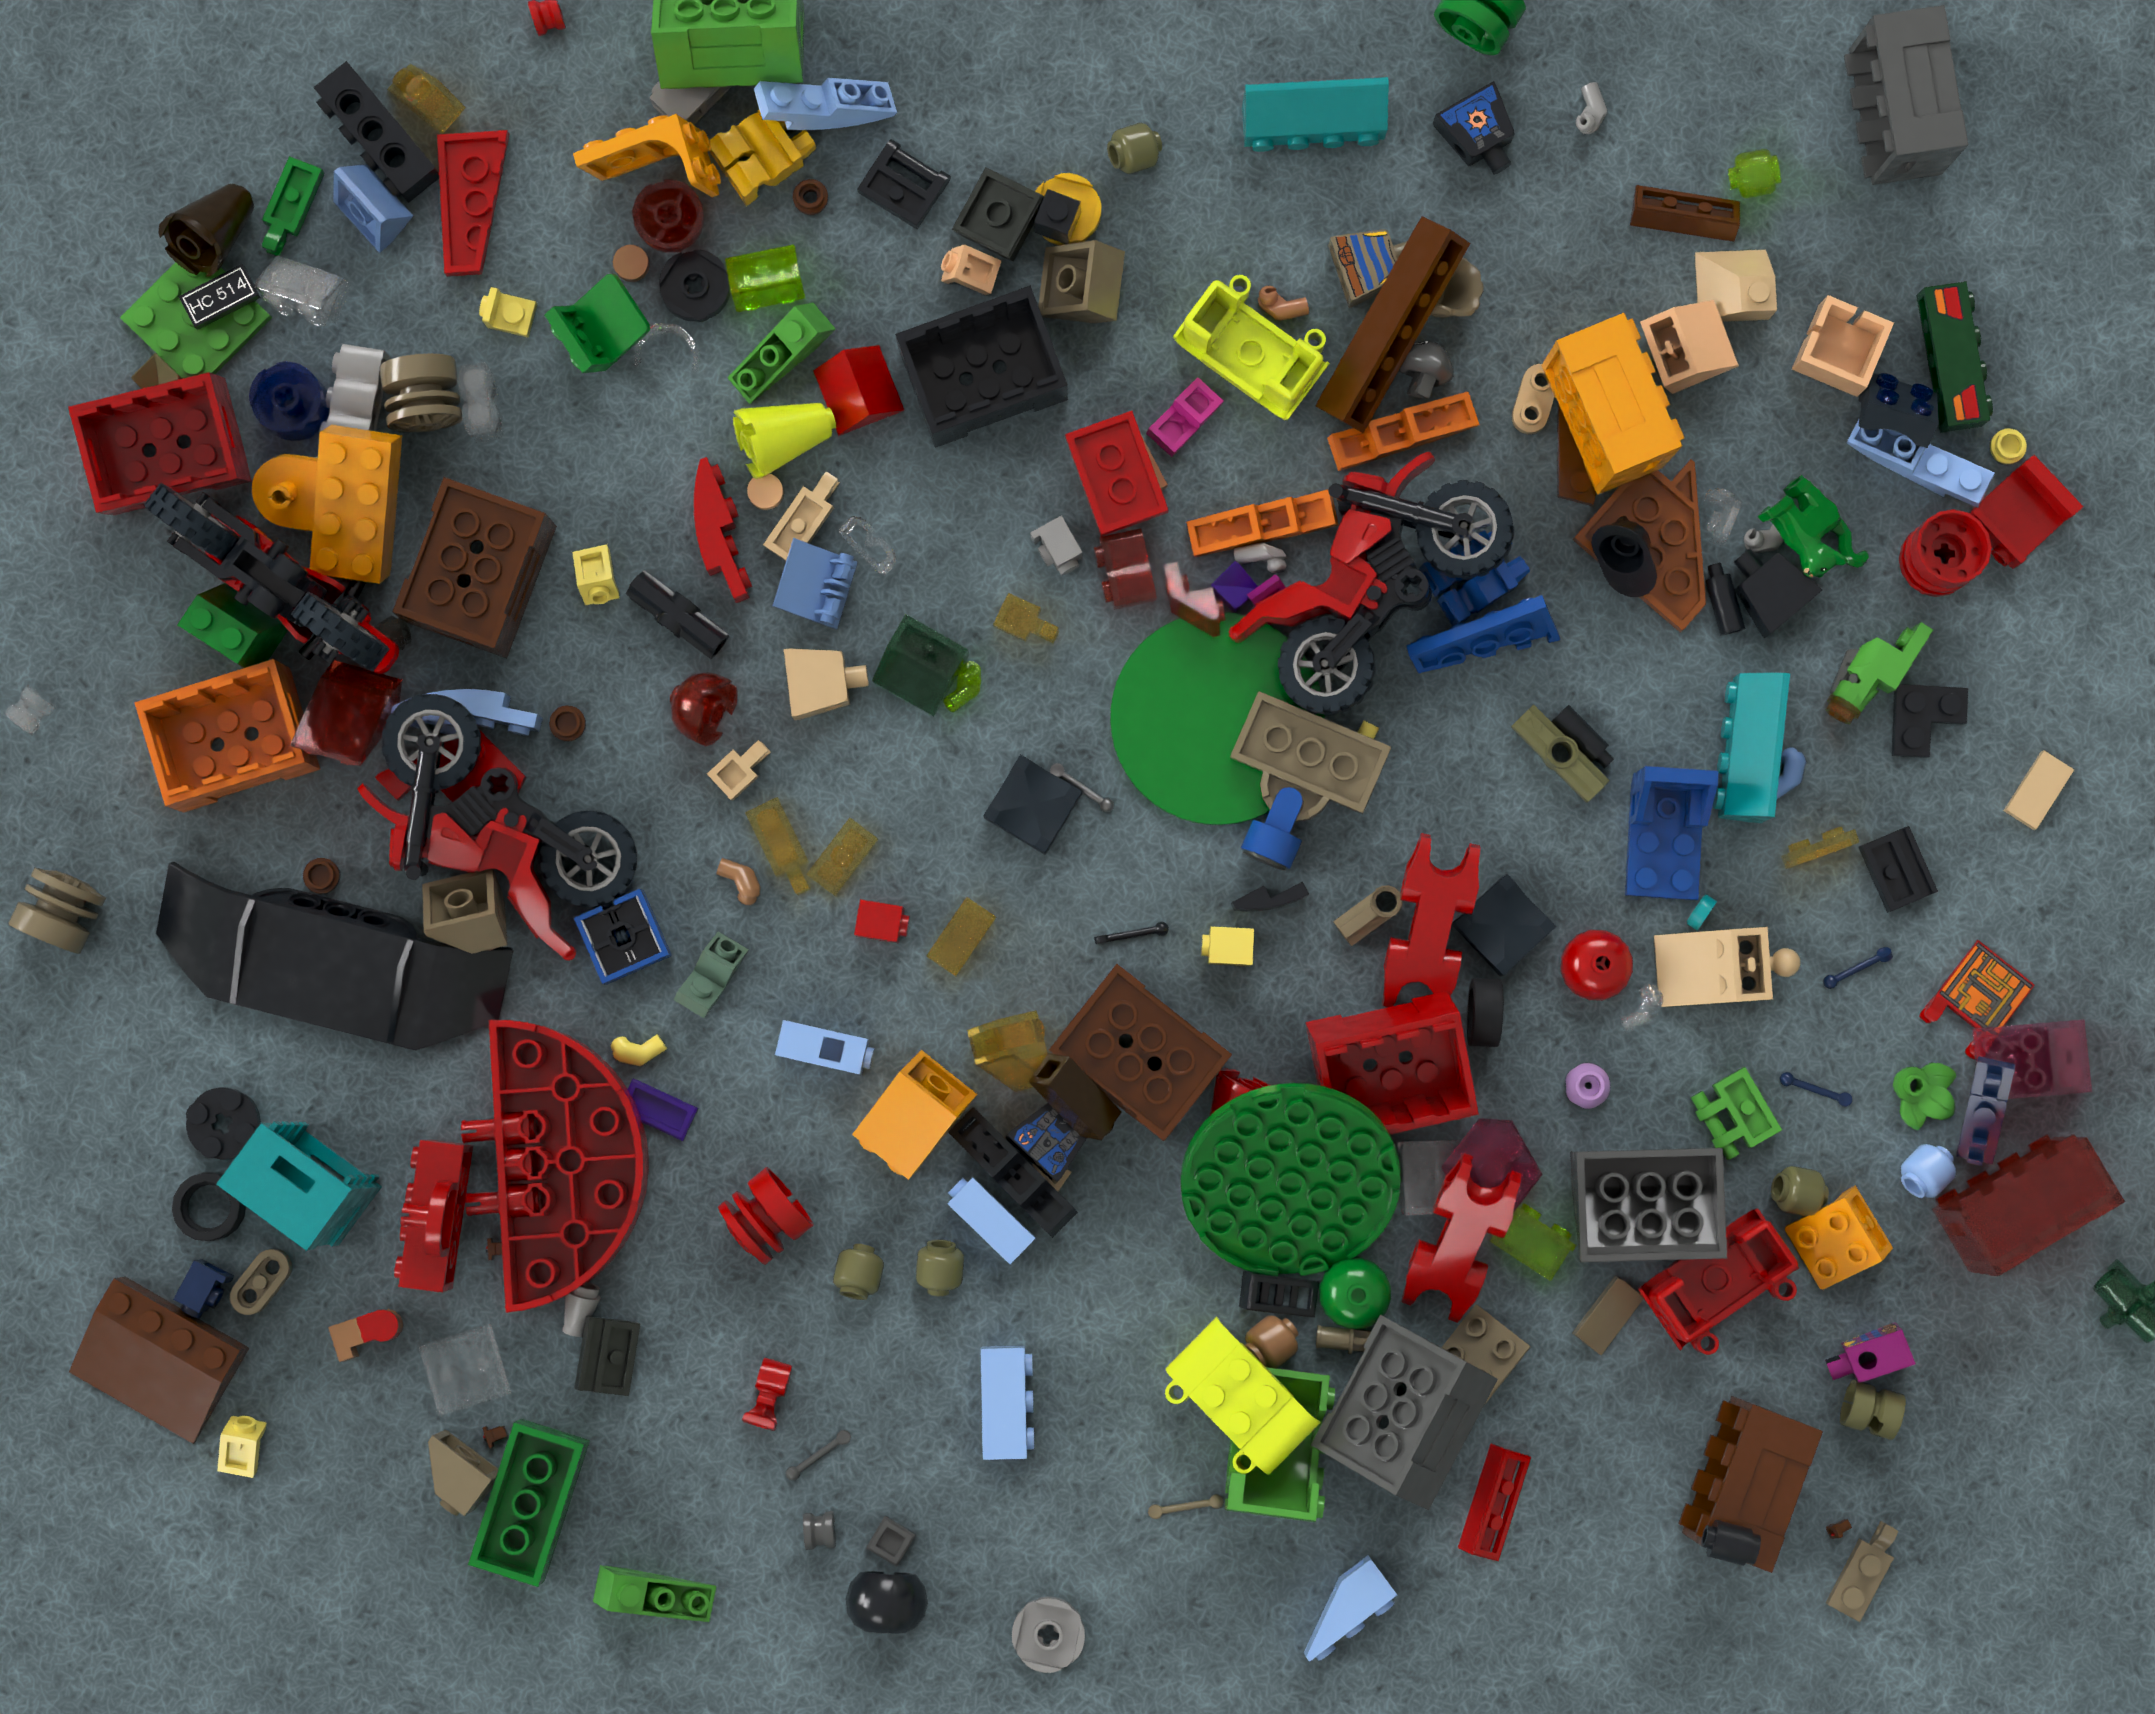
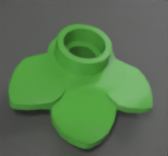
(1930, 1095)

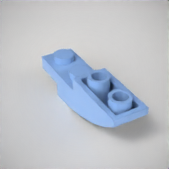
(828, 106)
(1925, 466)
(487, 708)

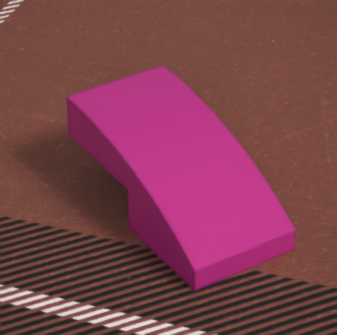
(1184, 417)

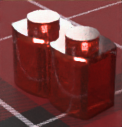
(1126, 569)

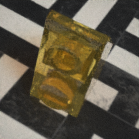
(426, 97)

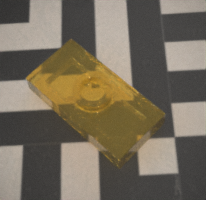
(842, 856)
(961, 936)

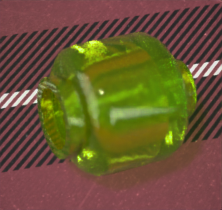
(1755, 173)

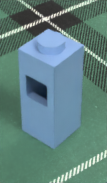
(824, 1047)
(990, 1219)

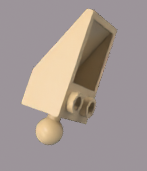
(1710, 967)

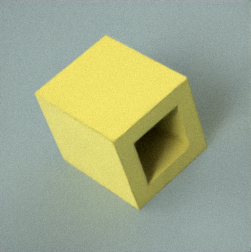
(1228, 946)

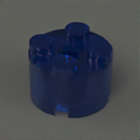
(283, 383)

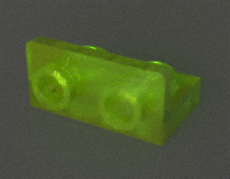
(765, 278)
(1535, 1243)

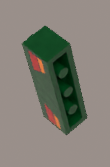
(1954, 356)

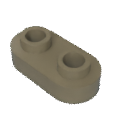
(261, 1281)

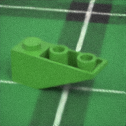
(781, 350)
(653, 1594)

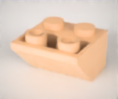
(1689, 344)

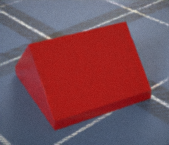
(858, 388)

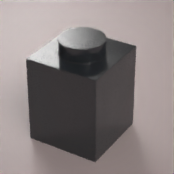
(1057, 217)

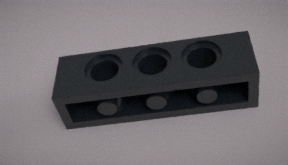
(346, 87)

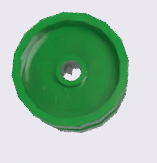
(1480, 23)

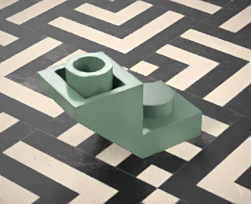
(711, 974)

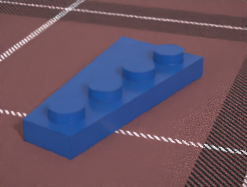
(1484, 636)

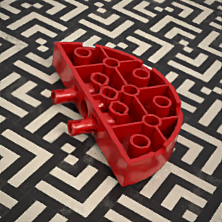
(565, 1161)

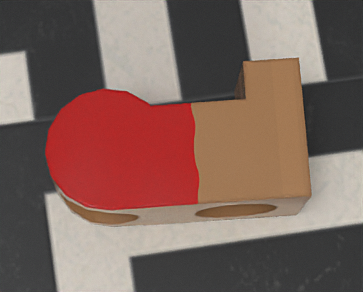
(377, 1325)

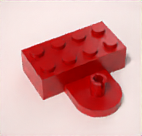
(435, 1215)

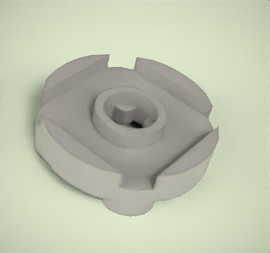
(1060, 1651)

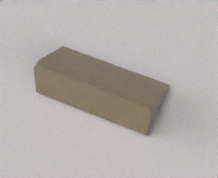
(1608, 1315)

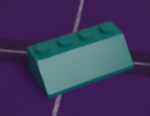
(1315, 113)
(1752, 746)

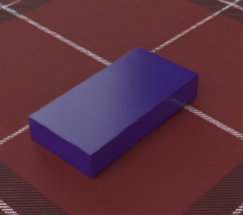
(662, 1109)

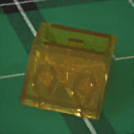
(1010, 1048)

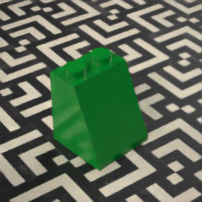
(232, 628)

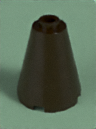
(207, 229)

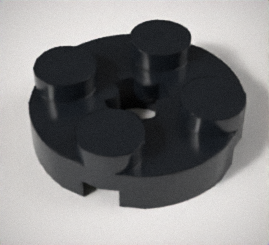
(690, 266)
(204, 1113)

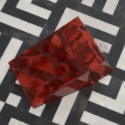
(347, 713)

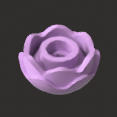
(1576, 1083)

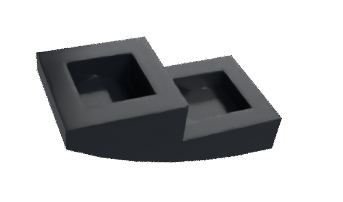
(1260, 900)

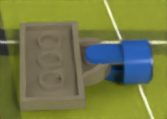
(1303, 769)

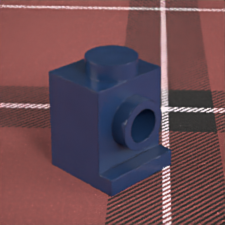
(202, 1288)

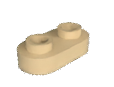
(1535, 398)

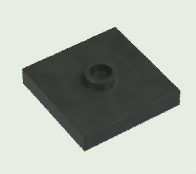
(998, 214)

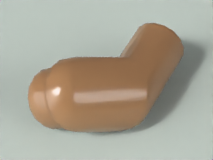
(744, 879)

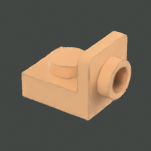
(970, 269)

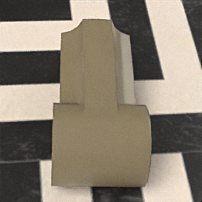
(1365, 916)

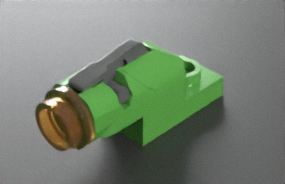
(1872, 667)

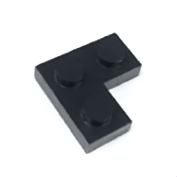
(1919, 707)

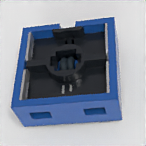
(627, 923)

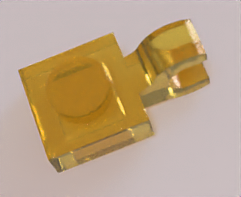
(1021, 617)

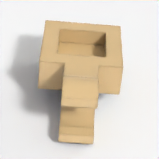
(735, 772)

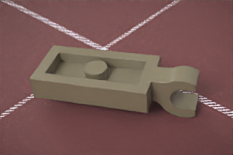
(1863, 1573)

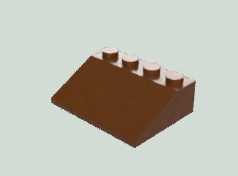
(157, 1358)

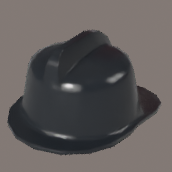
(1625, 557)

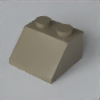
(1081, 282)
(466, 911)
(459, 1473)

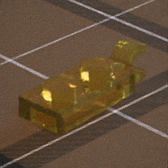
(779, 842)

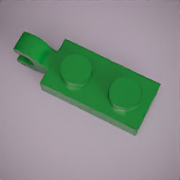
(290, 203)

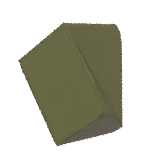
(154, 372)

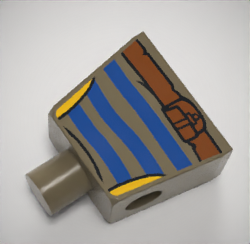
(1363, 262)

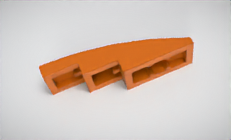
(1403, 430)
(1262, 523)

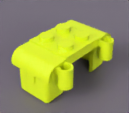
(1251, 349)
(1240, 1398)

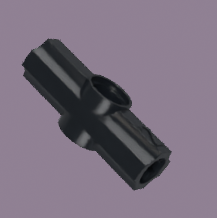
(677, 614)

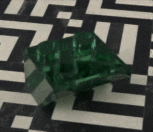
(920, 665)

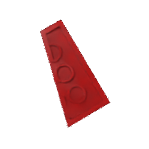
(469, 190)

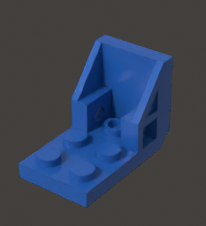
(1666, 831)

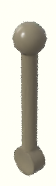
(1155, 1511)

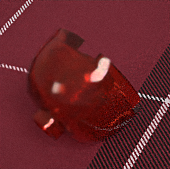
(668, 216)
(700, 705)

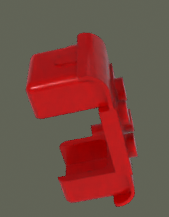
(1702, 1292)

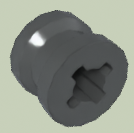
(819, 1530)

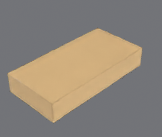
(2038, 790)

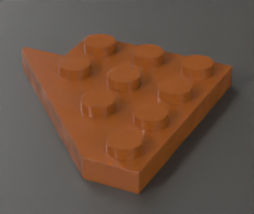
(1672, 521)

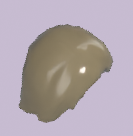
(1461, 293)

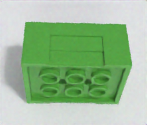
(727, 42)

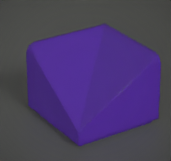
(1233, 586)

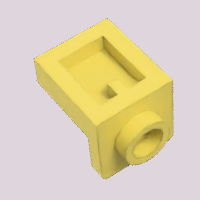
(507, 312)
(595, 575)
(240, 1446)

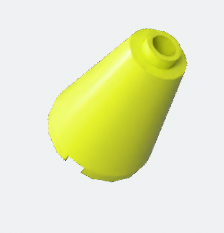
(780, 433)

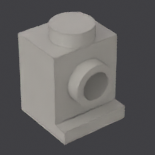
(1058, 546)

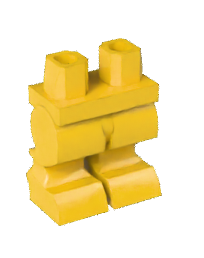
(770, 153)

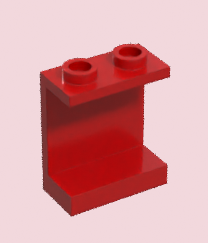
(2024, 511)

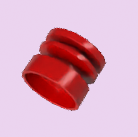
(1958, 539)
(765, 1216)

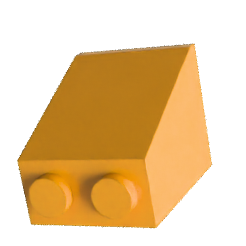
(914, 1114)

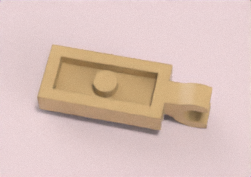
(803, 516)

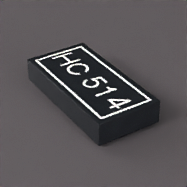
(219, 296)

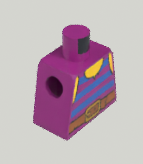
(1885, 1343)

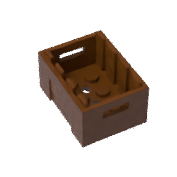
(501, 575)
(1148, 1096)
(1752, 1475)

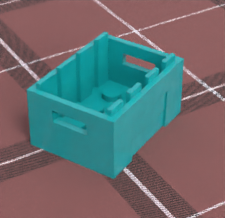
(294, 1191)

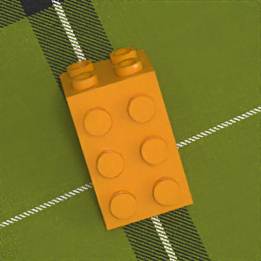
(648, 144)

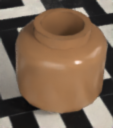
(1272, 1341)

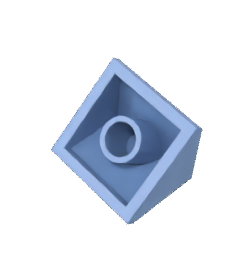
(369, 205)

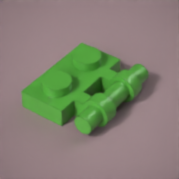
(1746, 1109)

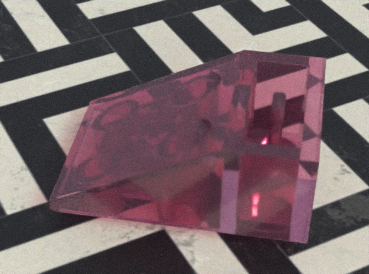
(2046, 1056)

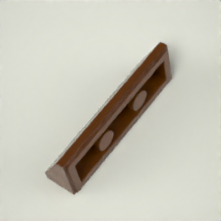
(1685, 218)

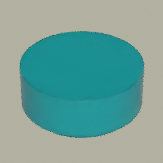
(1701, 912)

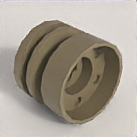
(421, 392)
(57, 910)

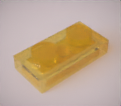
(1832, 841)

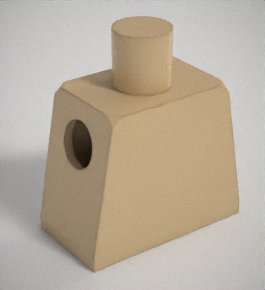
(820, 681)

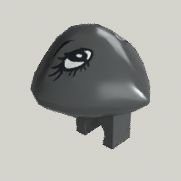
(1428, 367)

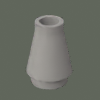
(578, 1305)

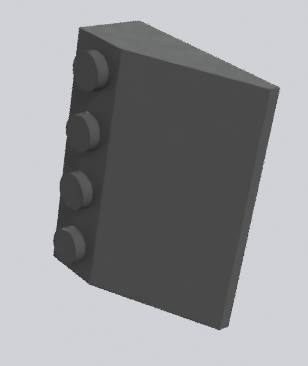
(1649, 1204)

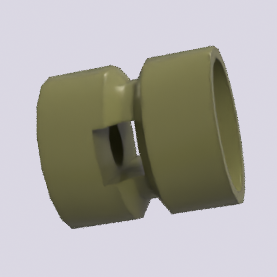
(1876, 1410)

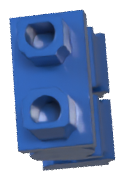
(1476, 592)

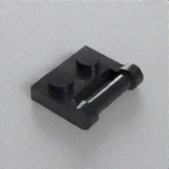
(896, 192)

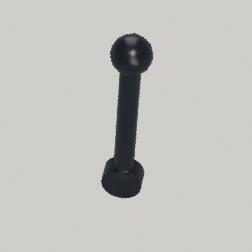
(1160, 929)

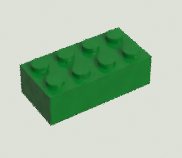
(528, 1502)

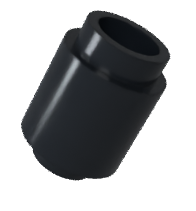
(1731, 1543)

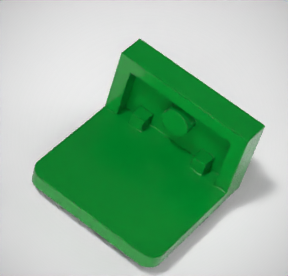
(599, 325)

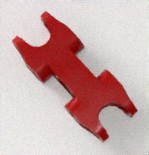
(1436, 897)
(1470, 1215)

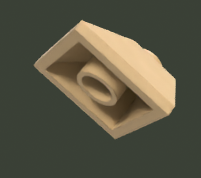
(1738, 283)

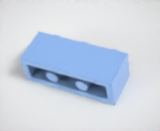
(1006, 1402)

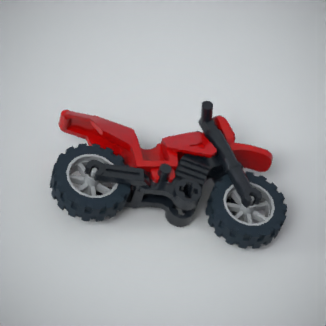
(275, 581)
(1368, 594)
(506, 823)

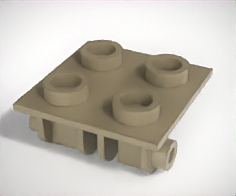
(1487, 1345)

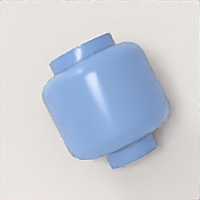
(1928, 1171)

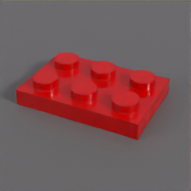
(1116, 473)

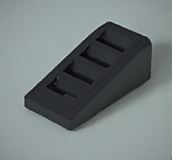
(1249, 1292)

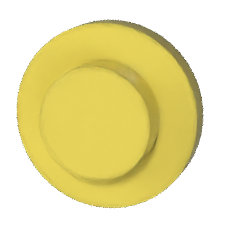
(2008, 446)

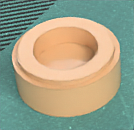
(765, 492)

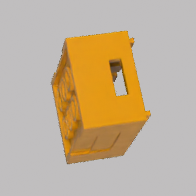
(1612, 403)

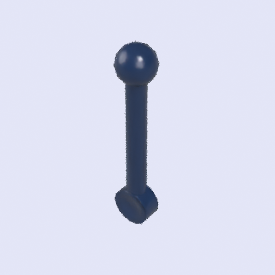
(1883, 954)
(1843, 1099)

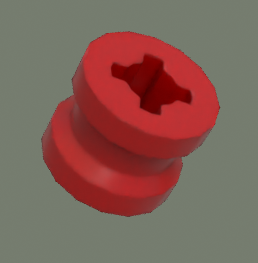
(546, 15)

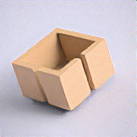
(1839, 351)

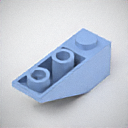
(1353, 1599)

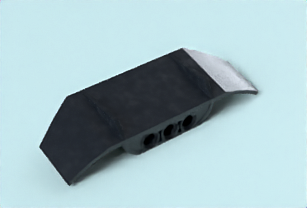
(328, 962)

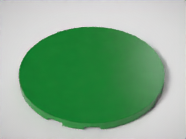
(1183, 712)
(1290, 1179)

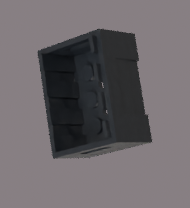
(971, 343)

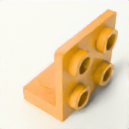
(1839, 1239)

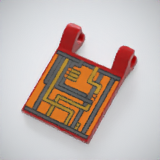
(1980, 991)

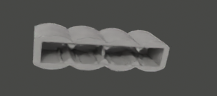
(357, 389)

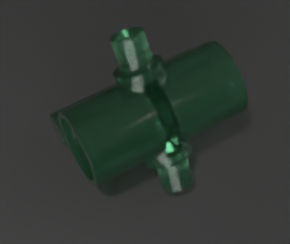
(2127, 1301)

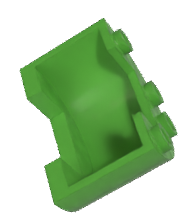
(1295, 1484)

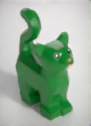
(1807, 525)

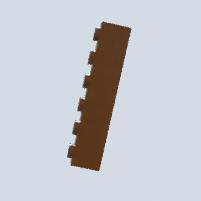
(1392, 324)

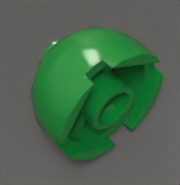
(1355, 1293)

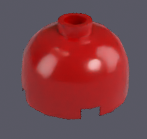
(1581, 970)

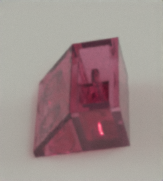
(1496, 1152)

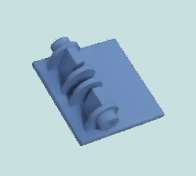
(815, 583)

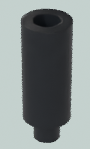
(1724, 601)
(1586, 738)

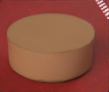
(631, 263)

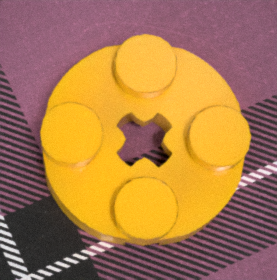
(1081, 190)

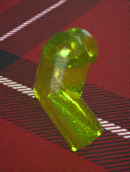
(967, 686)

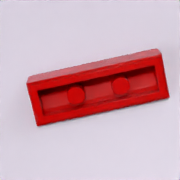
(1489, 1502)

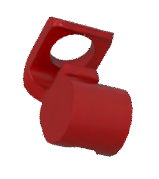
(770, 1383)

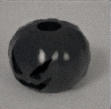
(886, 1602)

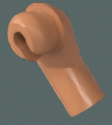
(1278, 307)

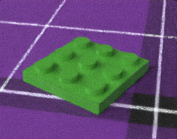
(167, 329)

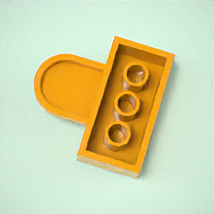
(341, 498)

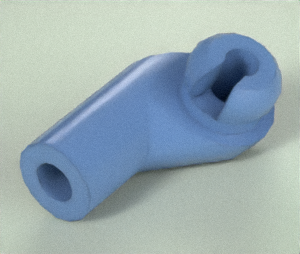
(1793, 770)

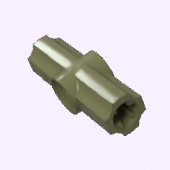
(1577, 771)

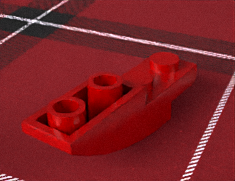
(712, 519)

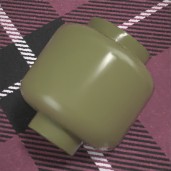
(1134, 148)
(1799, 1191)
(939, 1267)
(858, 1272)

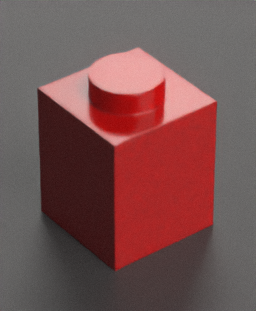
(881, 921)

